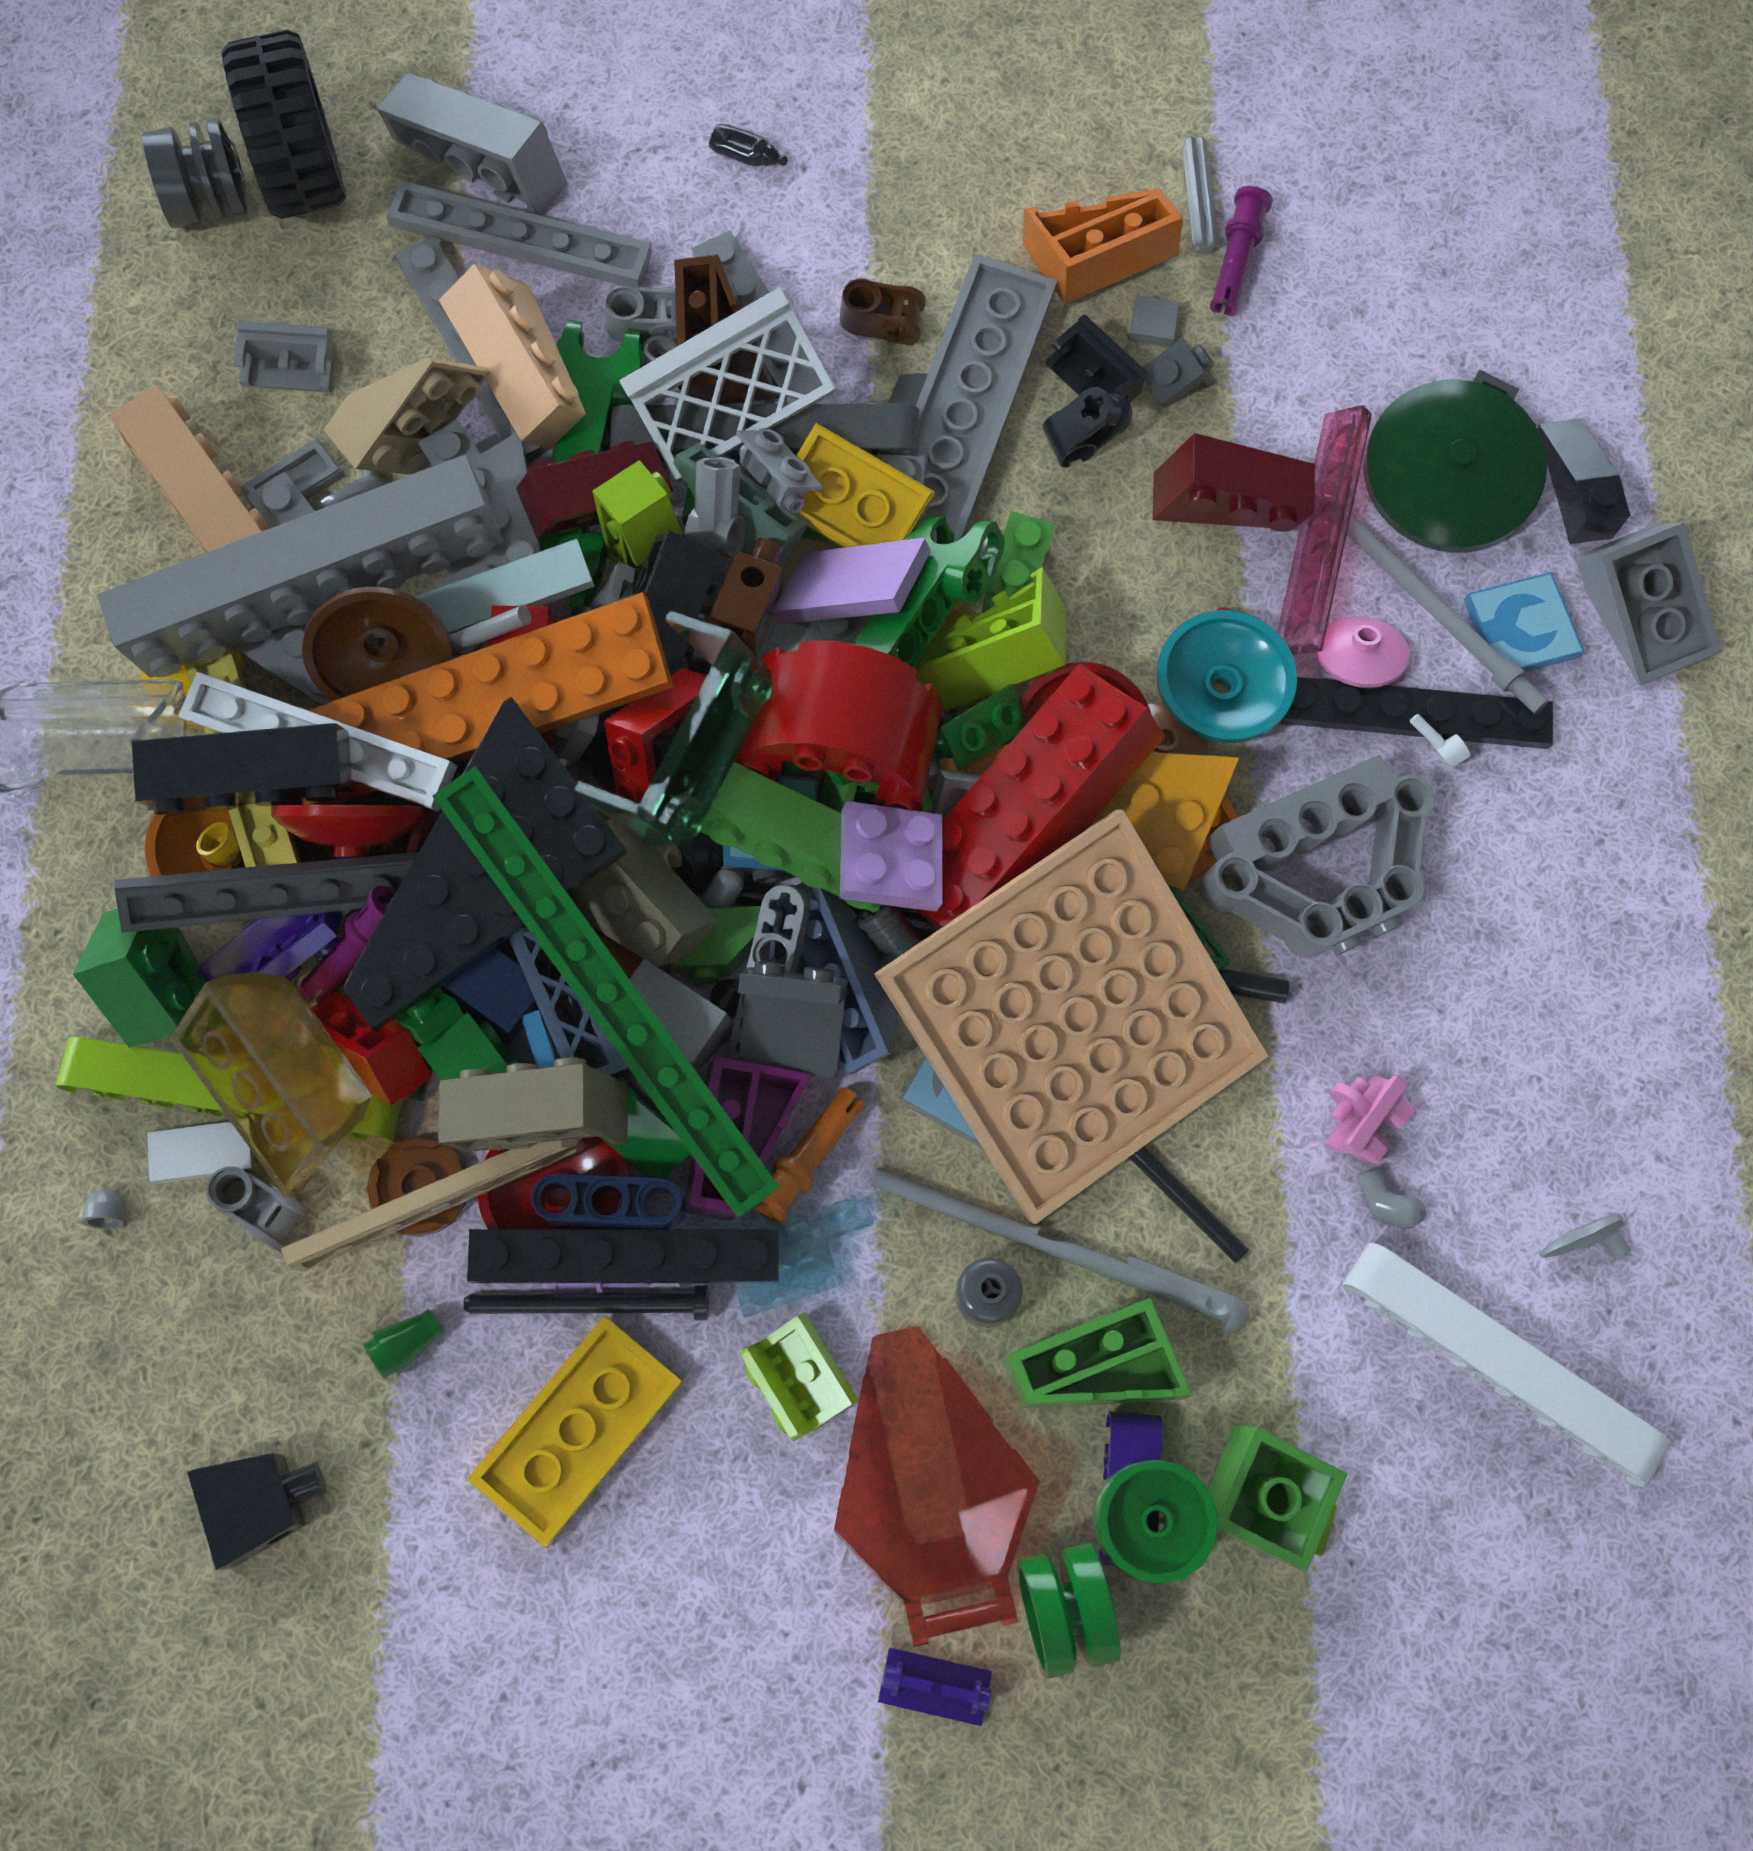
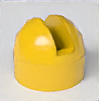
(218, 844)

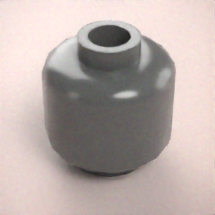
(975, 1304)

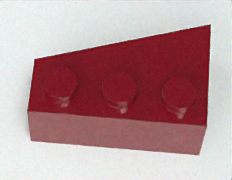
(1233, 486)

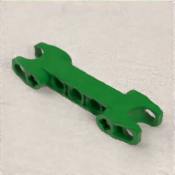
(599, 392)
(948, 576)

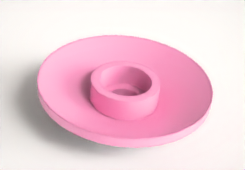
(1364, 652)

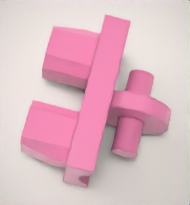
(1362, 1111)

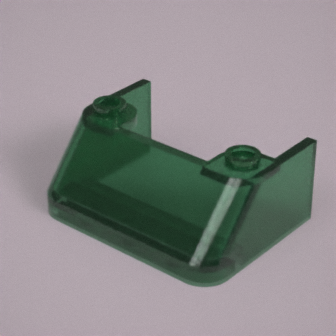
(704, 744)

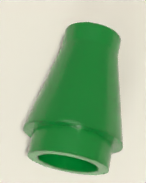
(401, 1343)

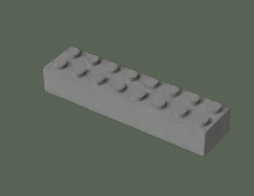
(297, 566)

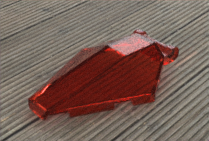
(932, 1489)

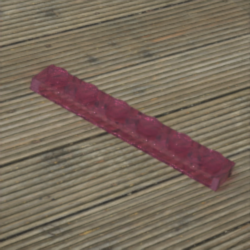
(1324, 533)

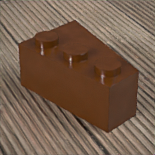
(703, 299)

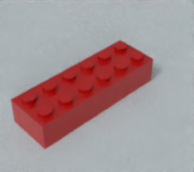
(1042, 789)

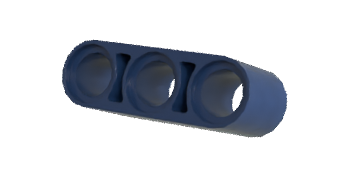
(587, 1189)

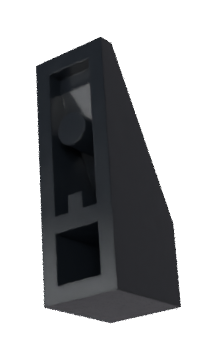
(1583, 482)

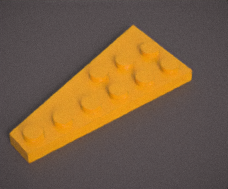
(1167, 802)

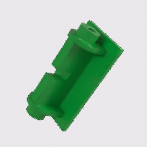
(981, 728)

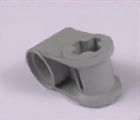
(646, 308)
(261, 1210)

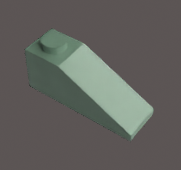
(755, 505)

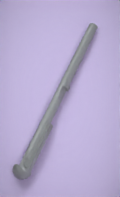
(1135, 1272)

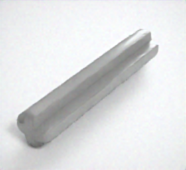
(1200, 195)

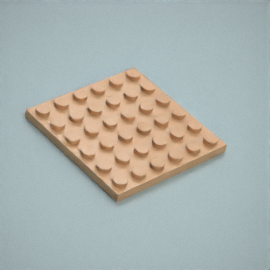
(1073, 1015)

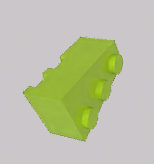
(631, 514)
(999, 647)

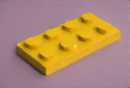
(574, 1431)

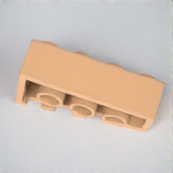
(512, 340)
(185, 470)

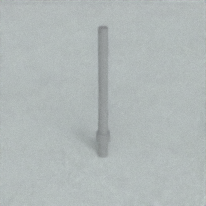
(1505, 673)

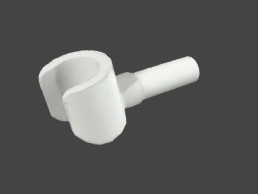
(1450, 751)

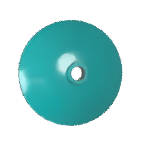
(1230, 651)

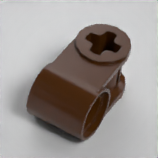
(883, 311)

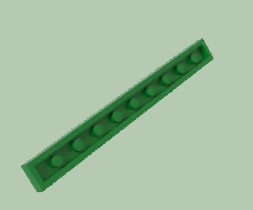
(605, 991)

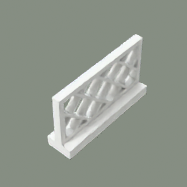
(712, 347)

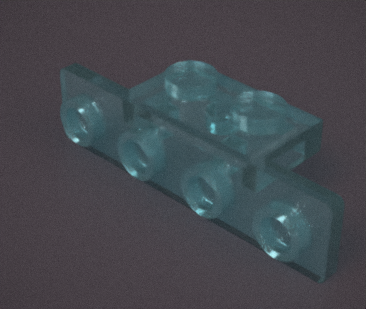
(803, 1257)

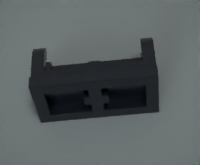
(1092, 359)

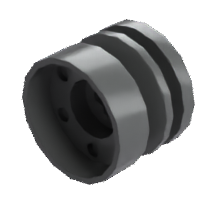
(194, 172)

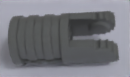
(888, 931)

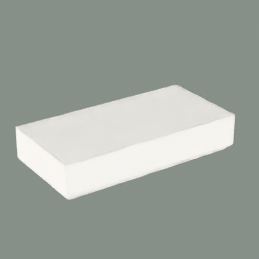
(196, 1152)

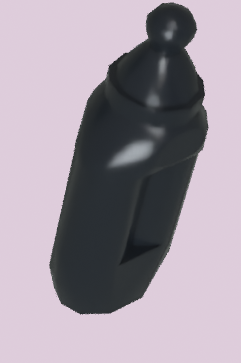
(744, 146)

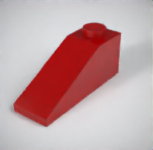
(383, 1059)

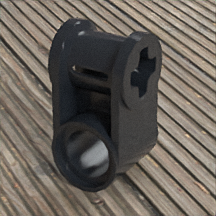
(1086, 424)

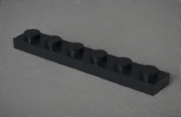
(1391, 708)
(623, 1256)

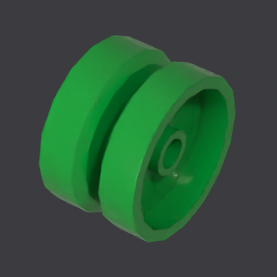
(1188, 1521)
(1075, 1608)

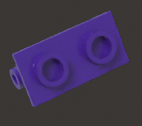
(935, 1686)

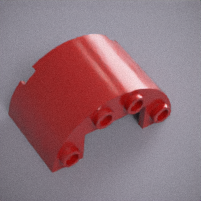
(848, 715)

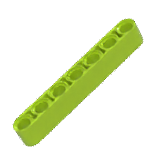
(168, 1079)

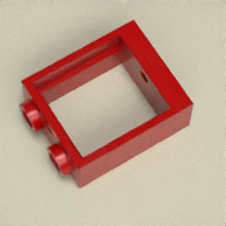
(635, 725)

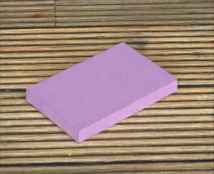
(852, 581)

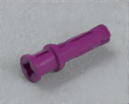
(1243, 234)
(344, 955)

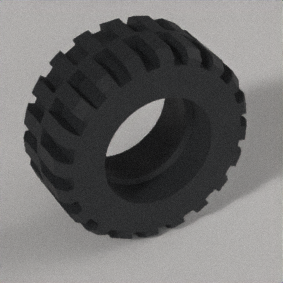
(283, 123)

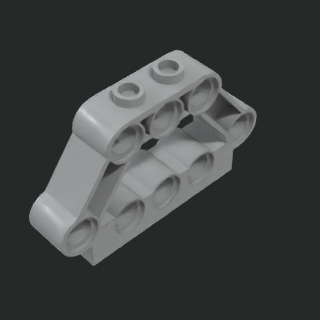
(1284, 911)

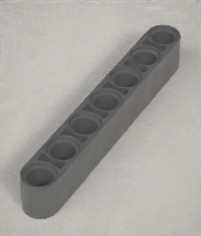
(870, 426)

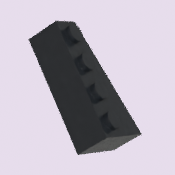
(675, 580)
(242, 768)

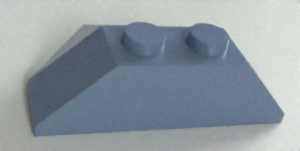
(840, 945)

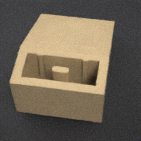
(387, 419)

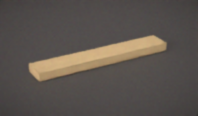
(424, 1203)

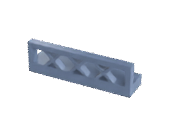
(602, 1050)

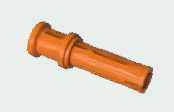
(795, 1171)

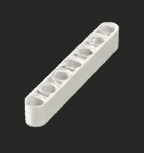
(1509, 1363)

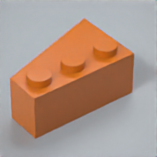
(1102, 242)

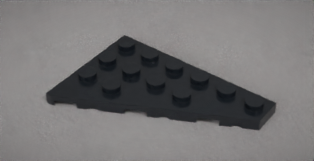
(449, 904)

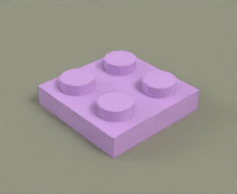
(891, 856)

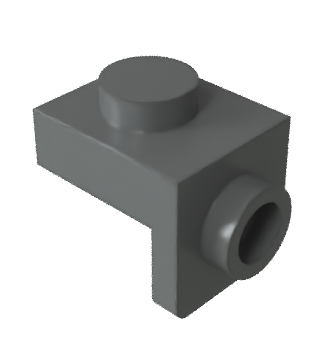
(1178, 371)

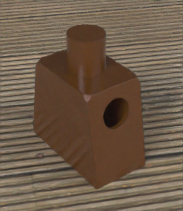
(750, 593)

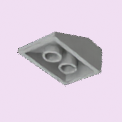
(1651, 600)

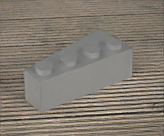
(476, 140)

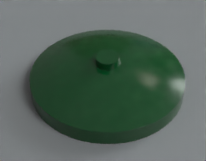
(1455, 466)

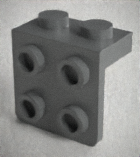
(792, 1018)

